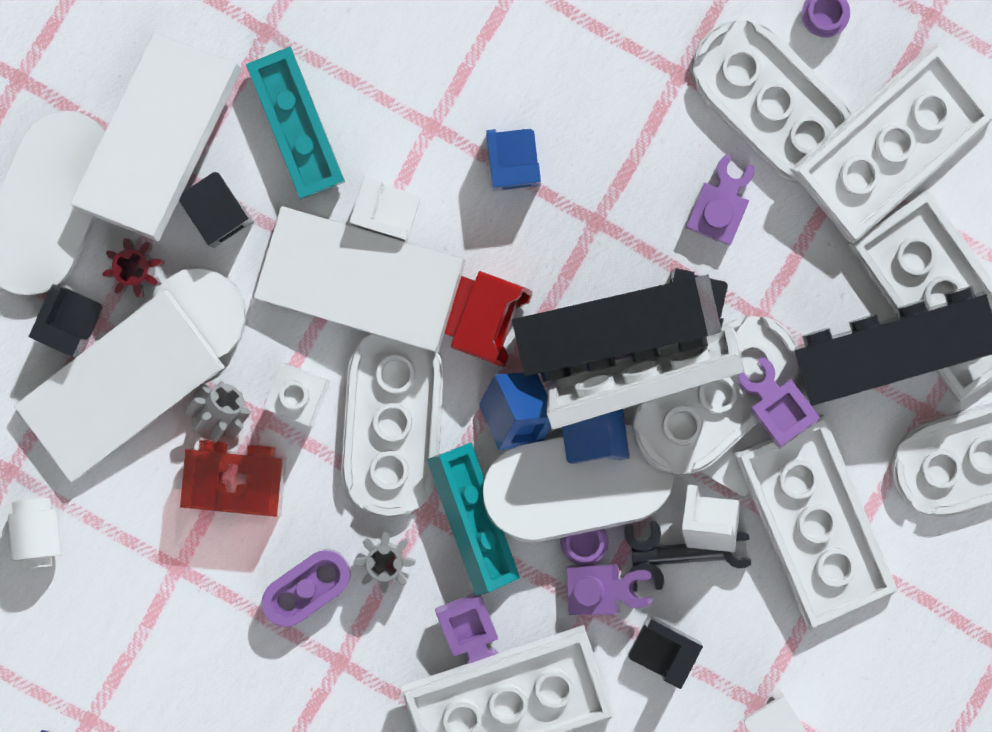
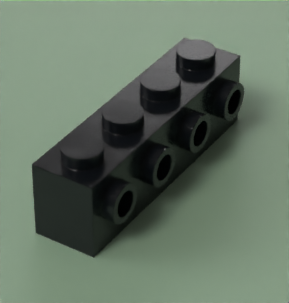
(617, 326)
(896, 348)

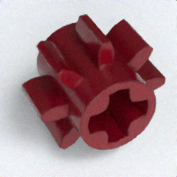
(121, 272)

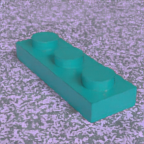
(295, 123)
(478, 539)

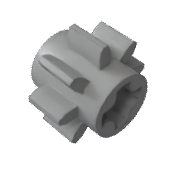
(218, 411)
(384, 548)

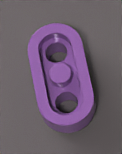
(307, 587)

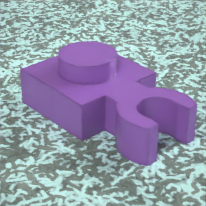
(718, 208)
(781, 409)
(599, 589)
(468, 627)

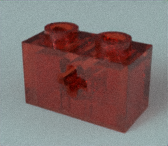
(207, 490)

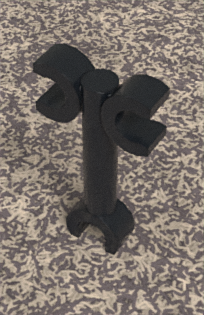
(647, 555)

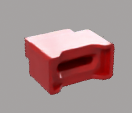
(484, 315)

